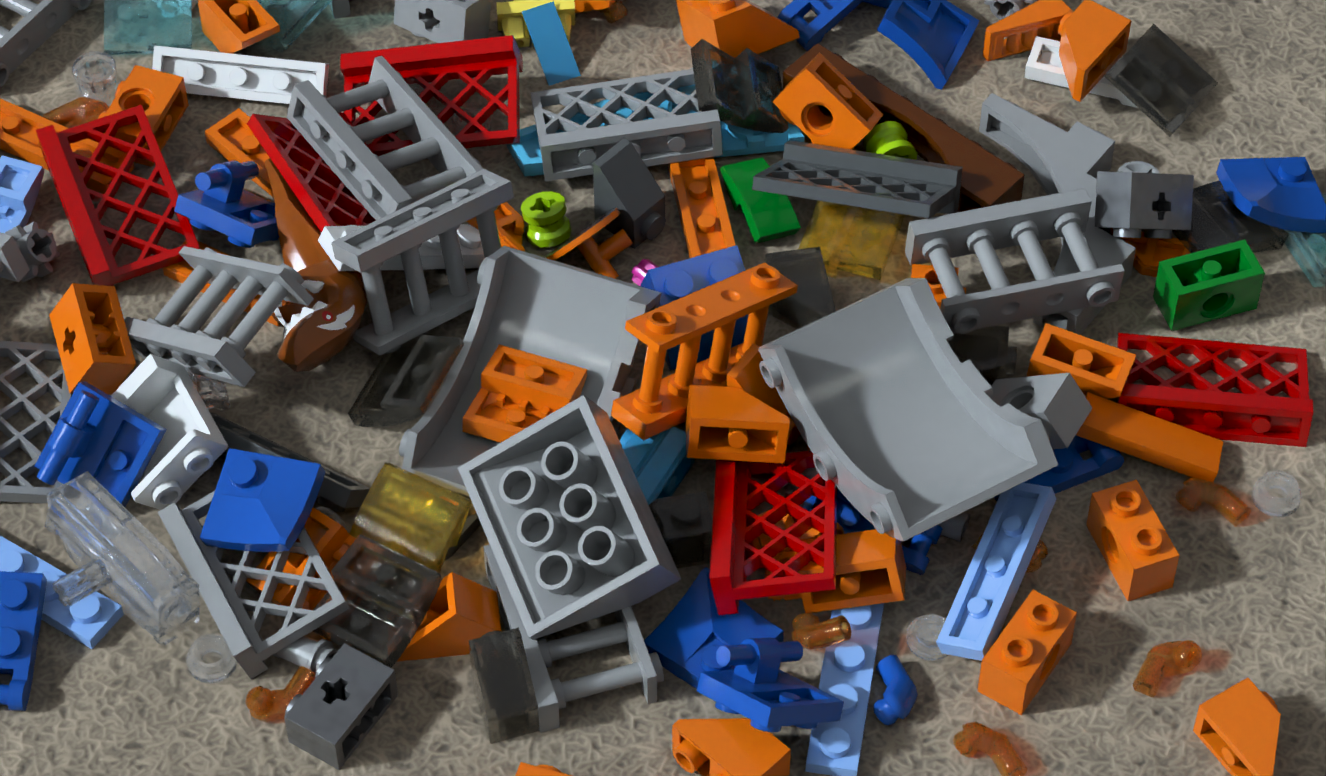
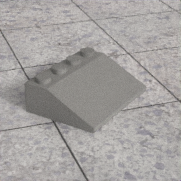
(568, 520)

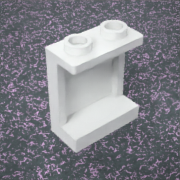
(192, 438)

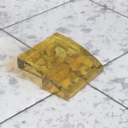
(852, 238)
(412, 516)

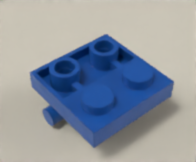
(227, 208)
(99, 438)
(763, 690)

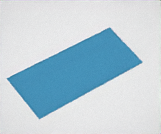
(551, 43)

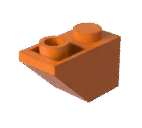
(728, 748)

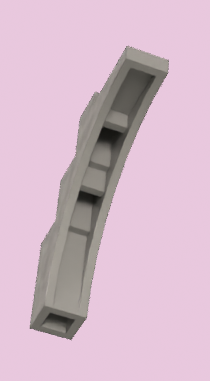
(1061, 164)

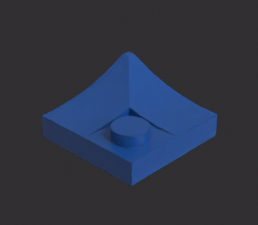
(930, 33)
(1275, 192)
(261, 502)
(695, 631)

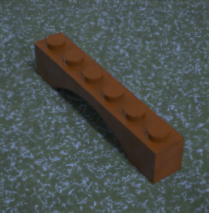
(984, 176)

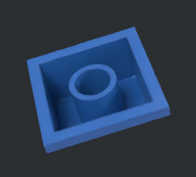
(690, 276)

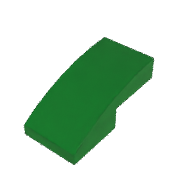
(767, 214)

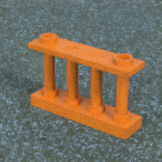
(663, 401)

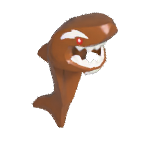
(330, 321)

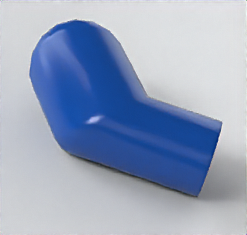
(899, 694)

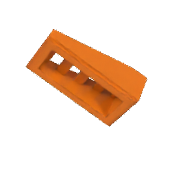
(1022, 27)

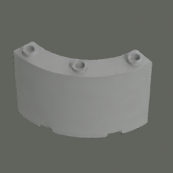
(537, 310)
(899, 414)

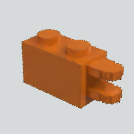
(867, 573)

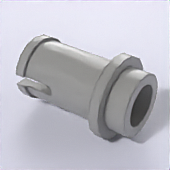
(307, 652)

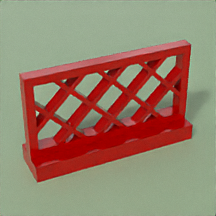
(438, 65)
(305, 182)
(78, 198)
(1209, 408)
(737, 526)

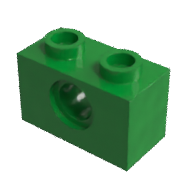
(1208, 285)

